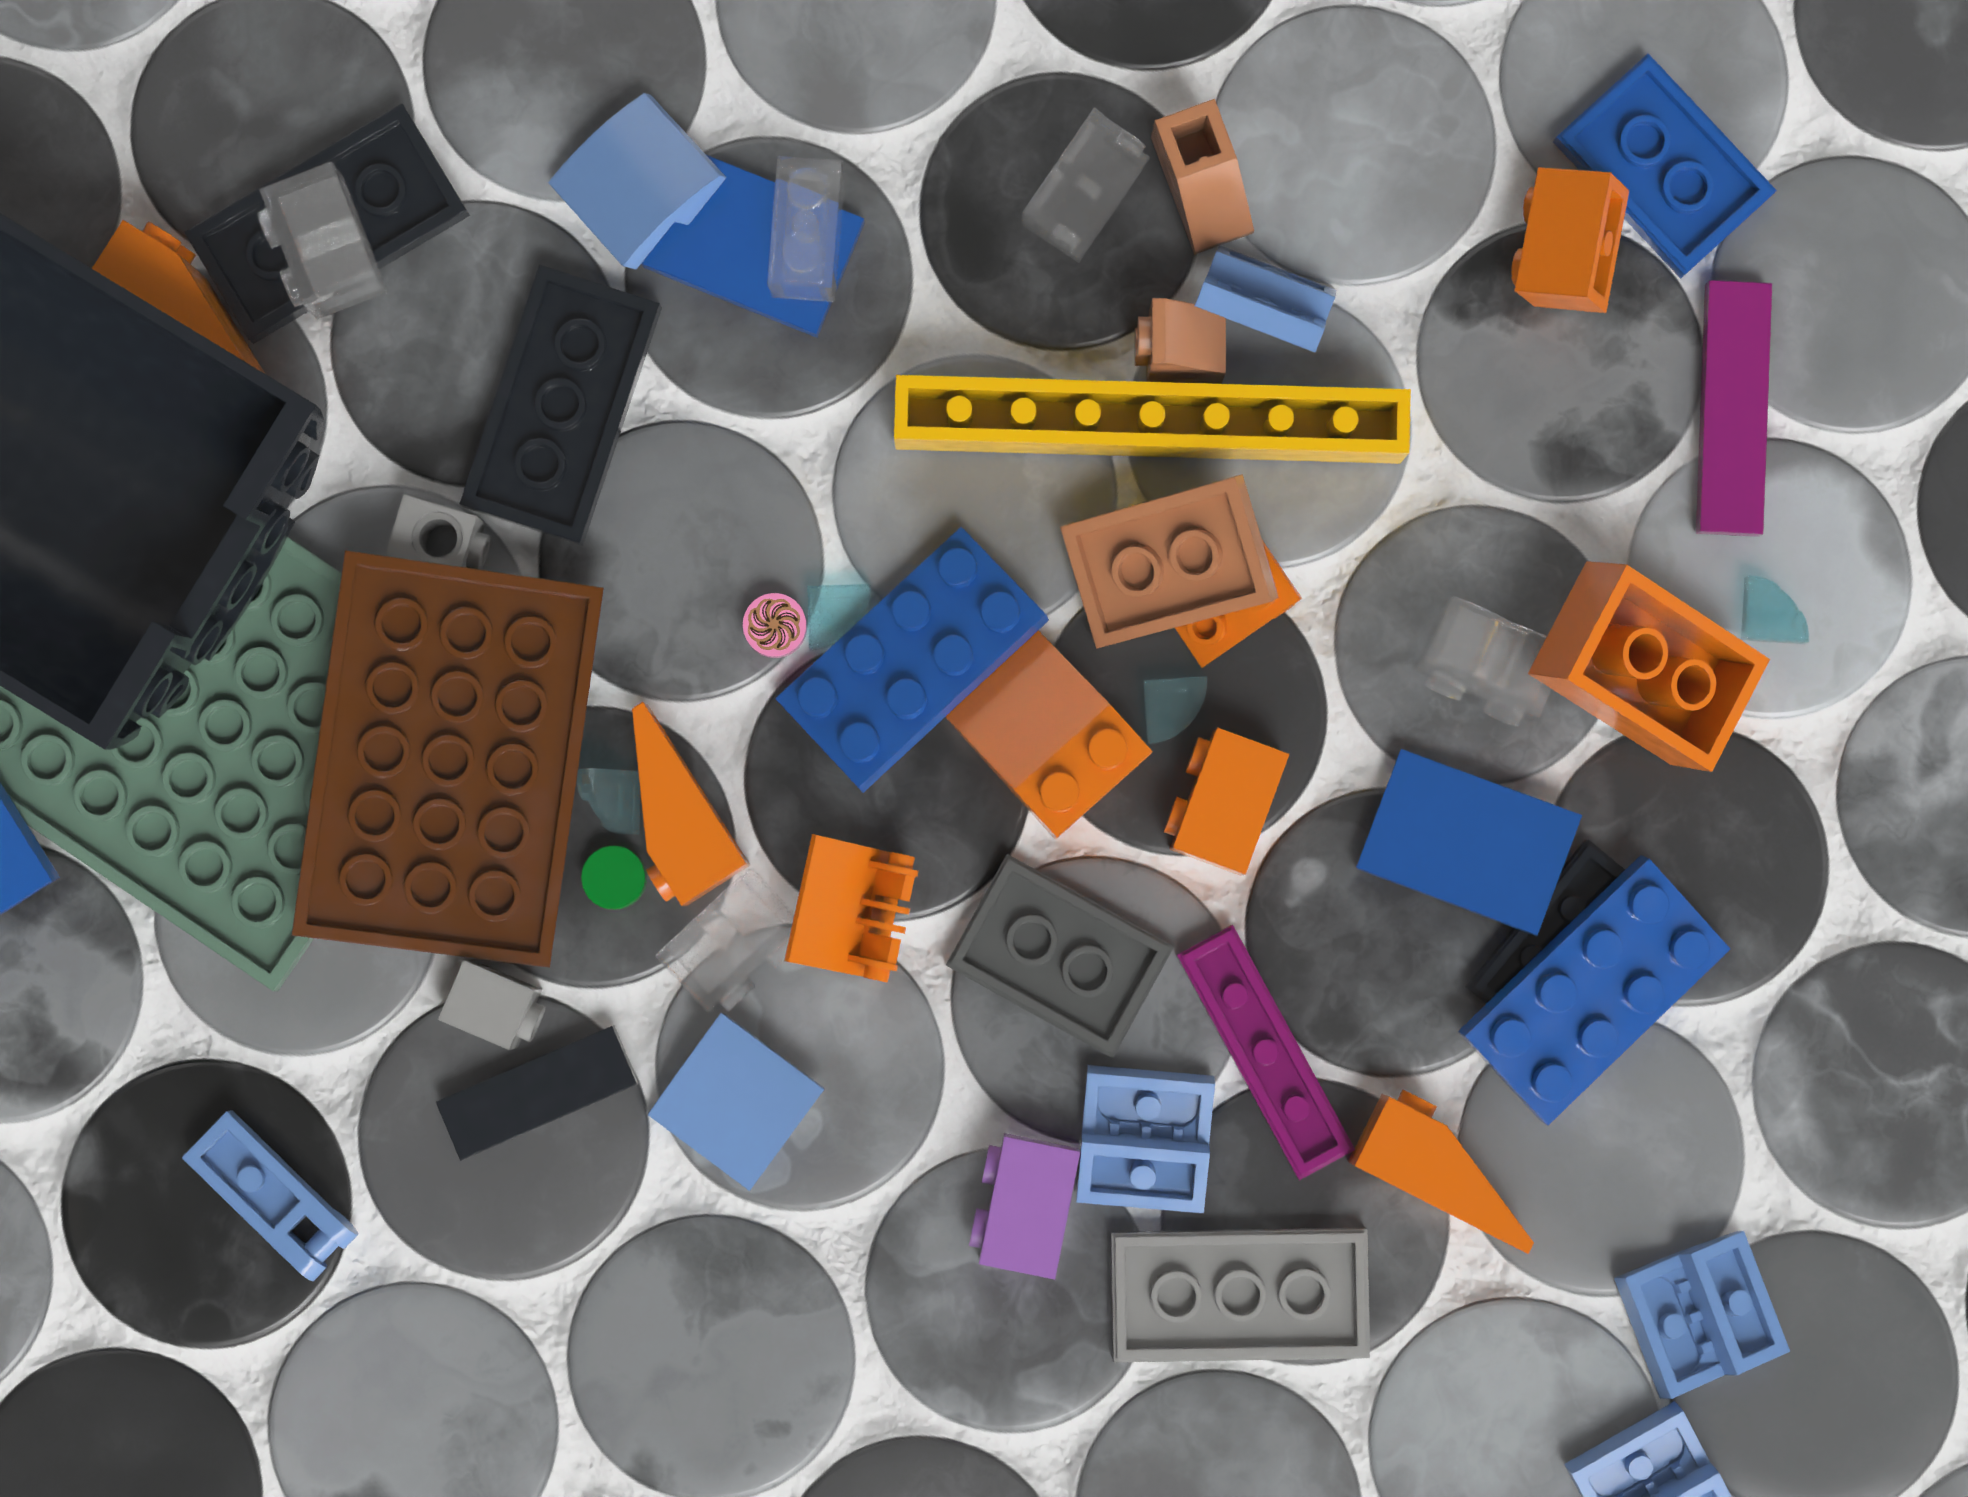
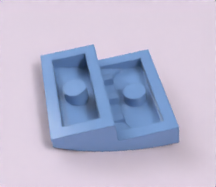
(637, 180)
(1266, 298)
(735, 1101)
(1145, 1139)
(1702, 1314)
(1649, 1460)

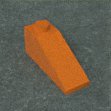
(681, 826)
(1428, 1161)

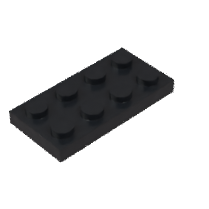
(395, 190)
(561, 405)

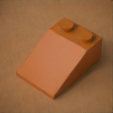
(161, 273)
(1048, 734)

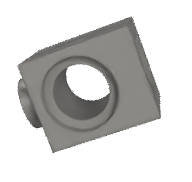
(419, 518)
(493, 1005)

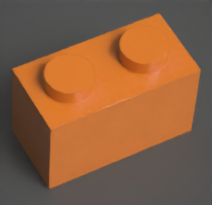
(1570, 239)
(1226, 801)

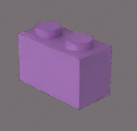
(1026, 1206)

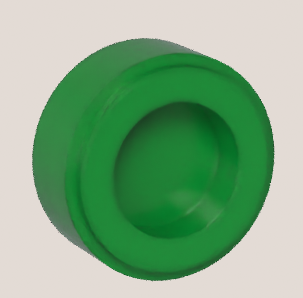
(614, 877)

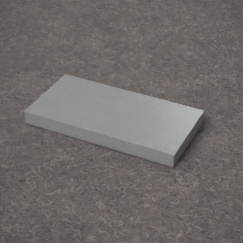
(1240, 1294)

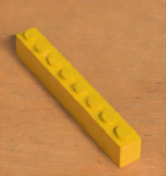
(1152, 419)

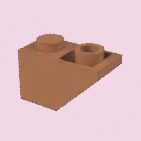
(1203, 175)
(1181, 343)

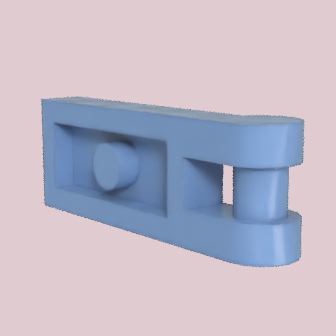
(268, 1194)

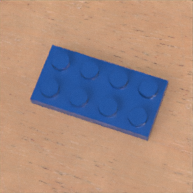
(912, 659)
(1594, 990)

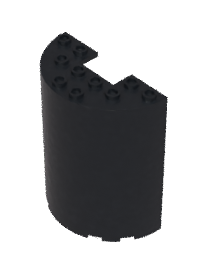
(132, 491)

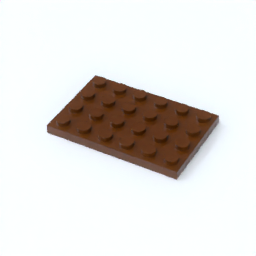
(447, 760)

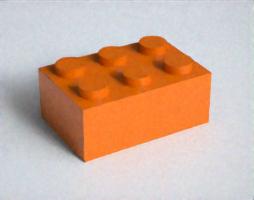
(1649, 665)

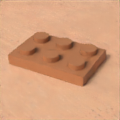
(1169, 561)

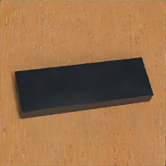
(1580, 882)
(537, 1092)

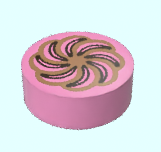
(774, 625)

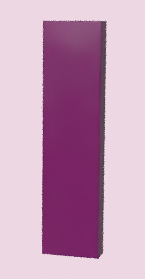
(1734, 408)
(1265, 1052)

